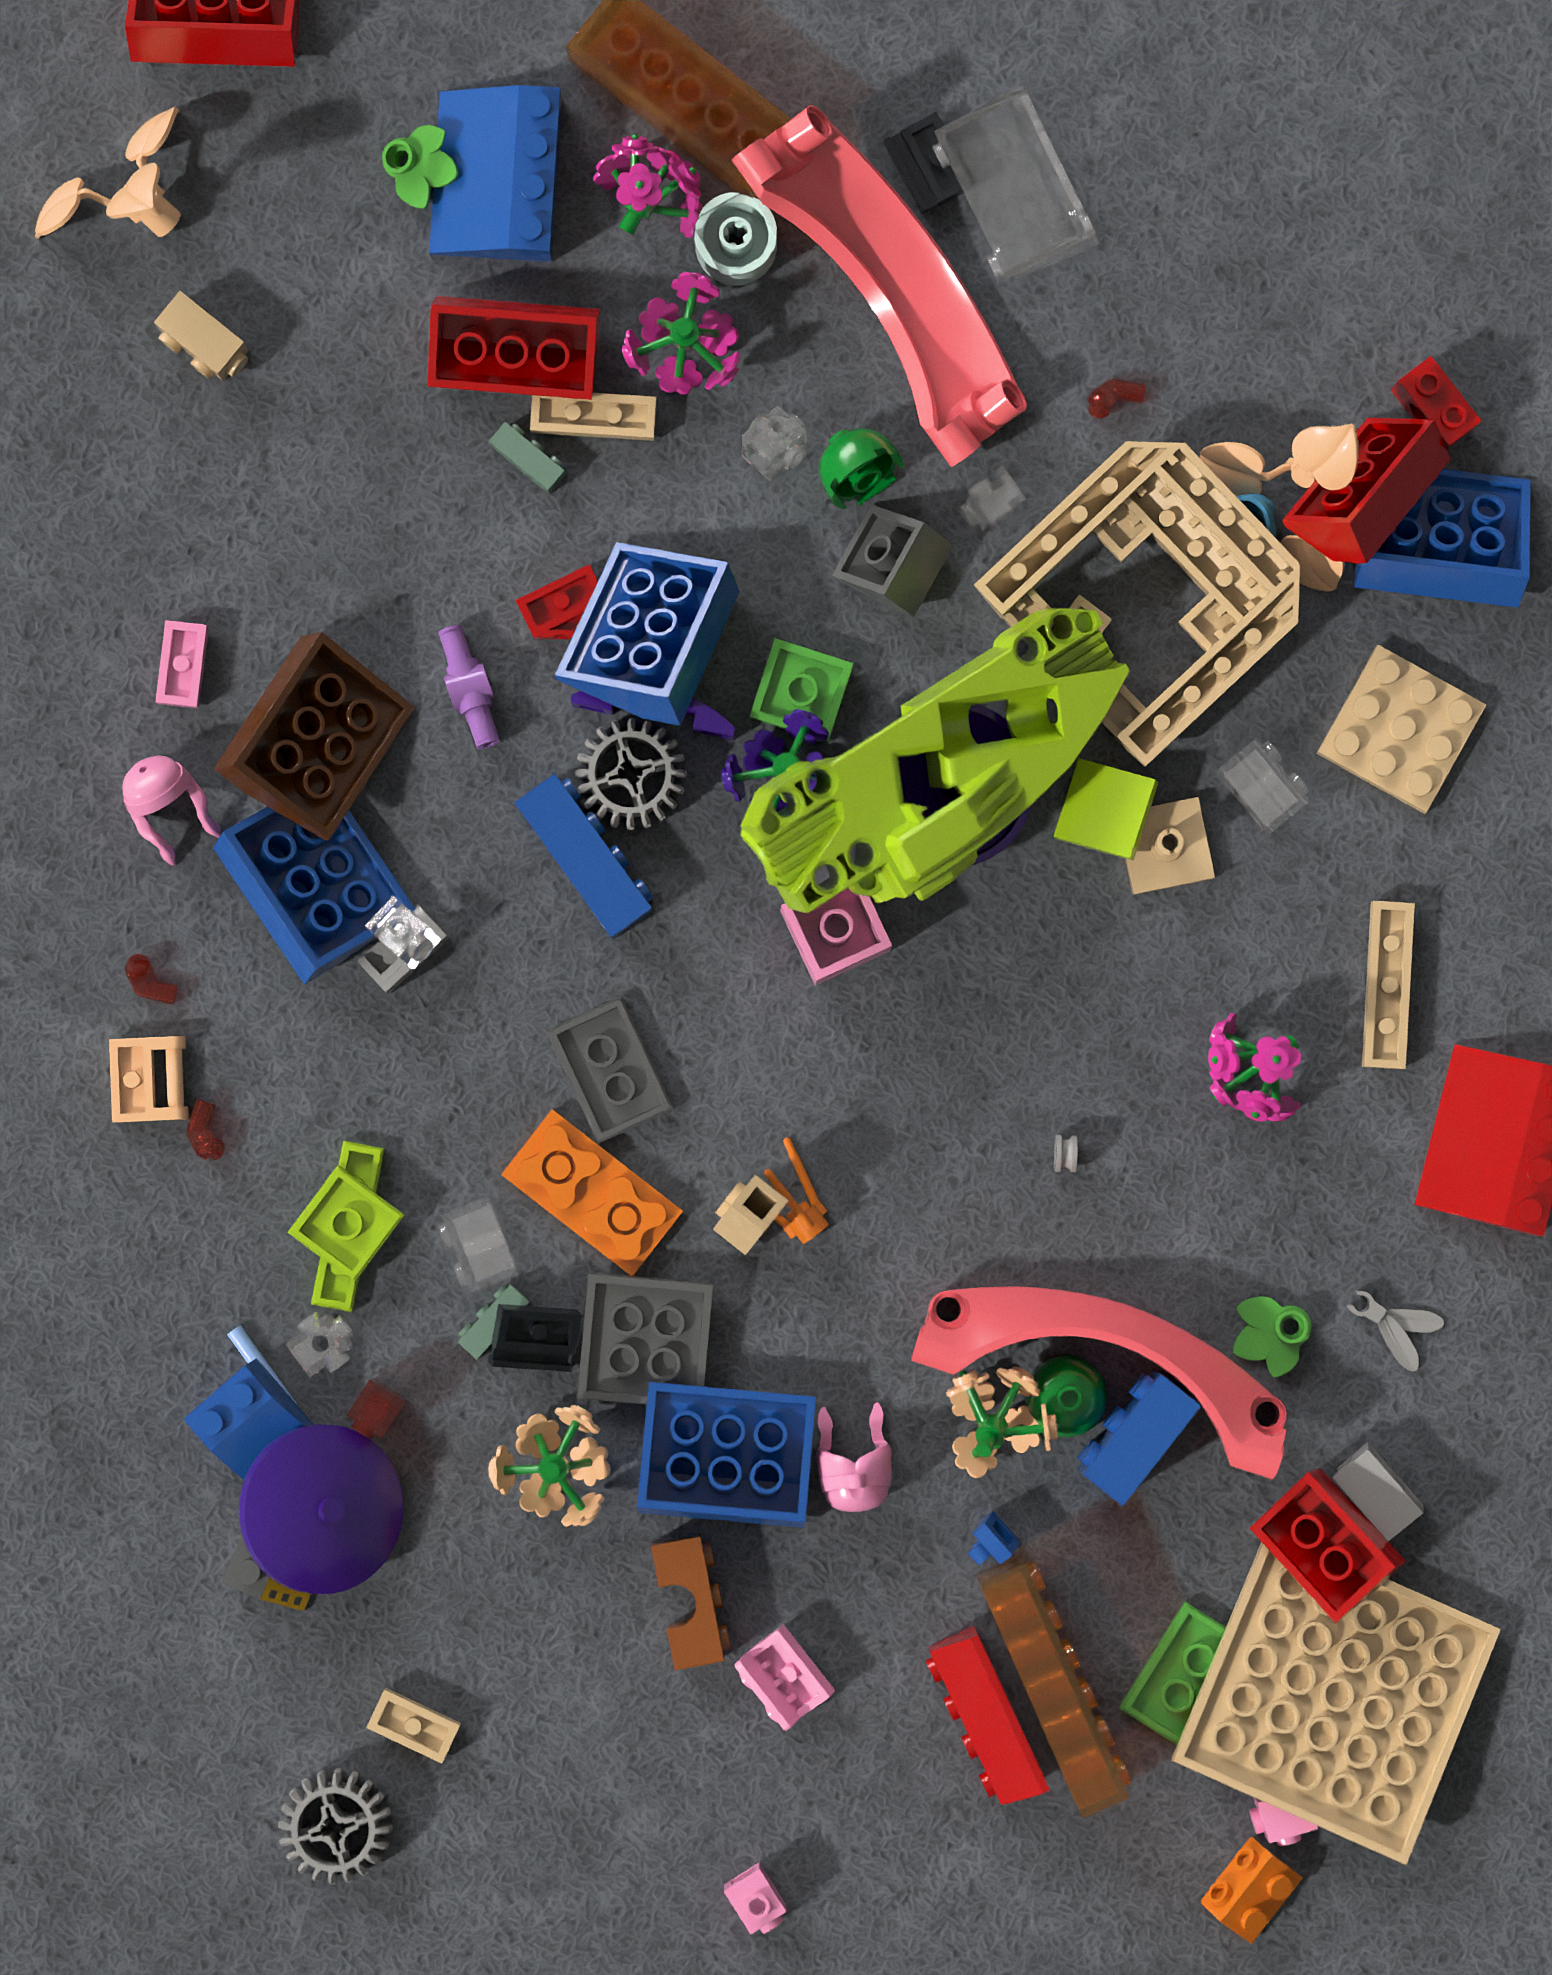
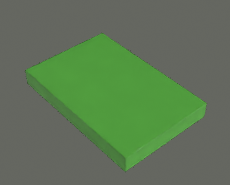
(1174, 1673)

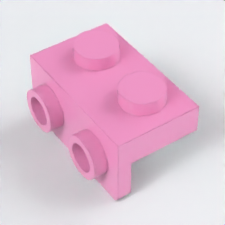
(783, 1677)

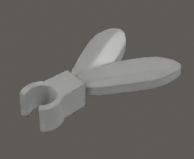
(1393, 1325)

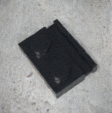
(919, 165)
(535, 1337)

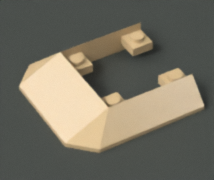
(1208, 533)

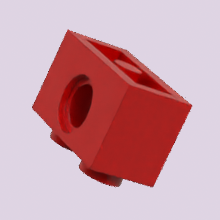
(1431, 395)

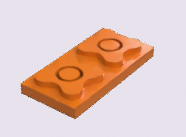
(592, 1192)

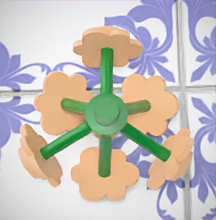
(973, 1397)
(549, 1477)

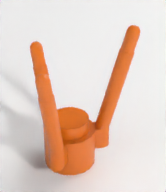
(804, 1219)

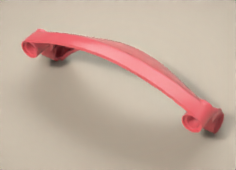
(864, 225)
(1012, 1314)

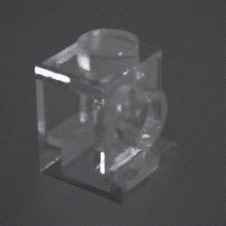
(992, 501)
(403, 933)

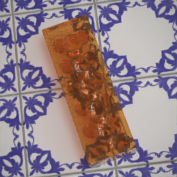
(674, 86)
(1055, 1692)

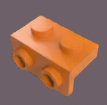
(1250, 1890)

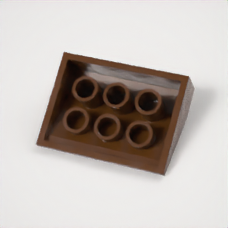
(315, 735)

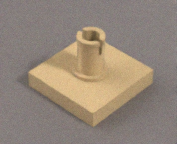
(1171, 848)

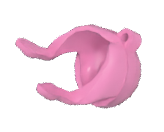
(155, 784)
(858, 1484)

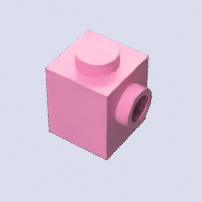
(1278, 1824)
(756, 1899)

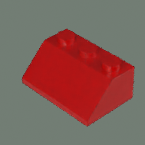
(1327, 1544)

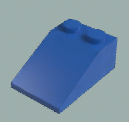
(245, 1417)

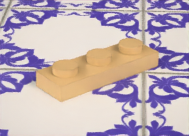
(601, 417)

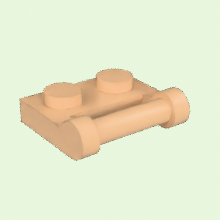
(134, 1079)

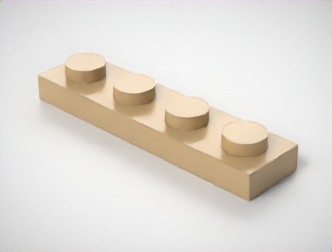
(1388, 985)

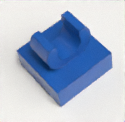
(994, 1540)

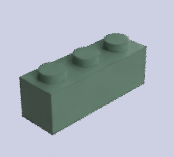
(528, 456)
(478, 1337)

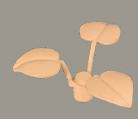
(138, 199)
(1318, 455)

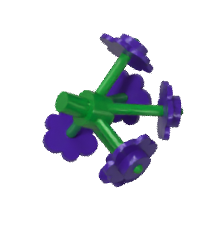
(766, 755)

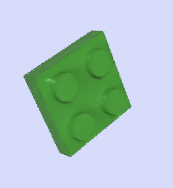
(803, 681)

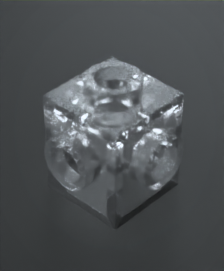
(774, 443)
(306, 1345)

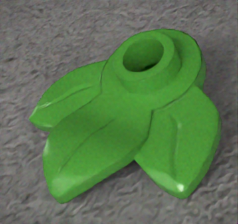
(425, 166)
(1265, 1336)

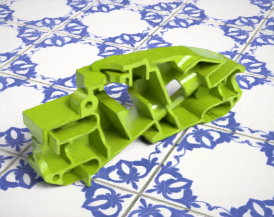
(861, 790)

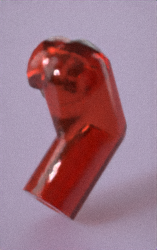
(1111, 392)
(145, 983)
(200, 1134)

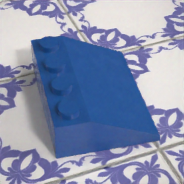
(507, 173)
(1458, 542)
(650, 631)
(308, 888)
(726, 1454)

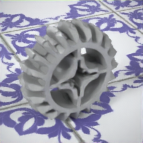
(649, 769)
(330, 1806)

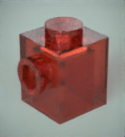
(376, 1409)

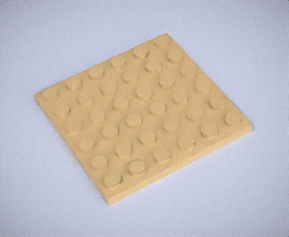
(1340, 1715)

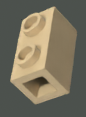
(203, 337)
(748, 1213)

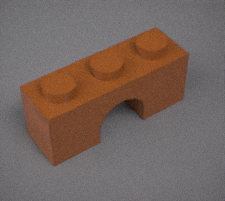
(686, 1563)

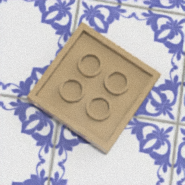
(1401, 729)

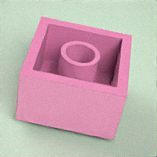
(837, 935)

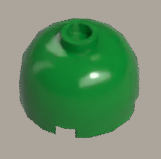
(858, 465)
(1071, 1392)

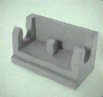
(386, 967)
(1378, 1491)

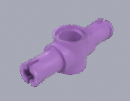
(469, 687)

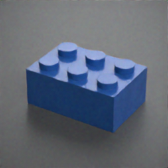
(1136, 1436)

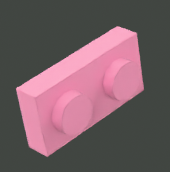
(182, 664)

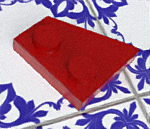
(558, 606)

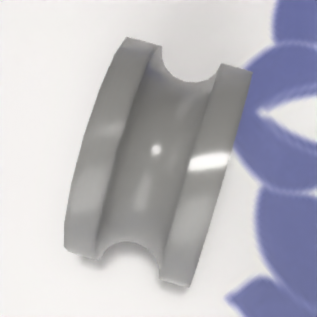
(1065, 1153)

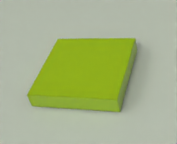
(1106, 809)
(346, 1223)

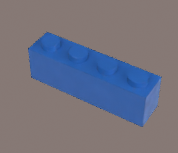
(584, 856)

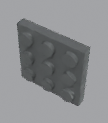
(642, 1334)

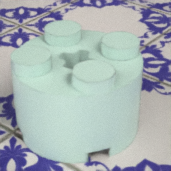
(745, 218)

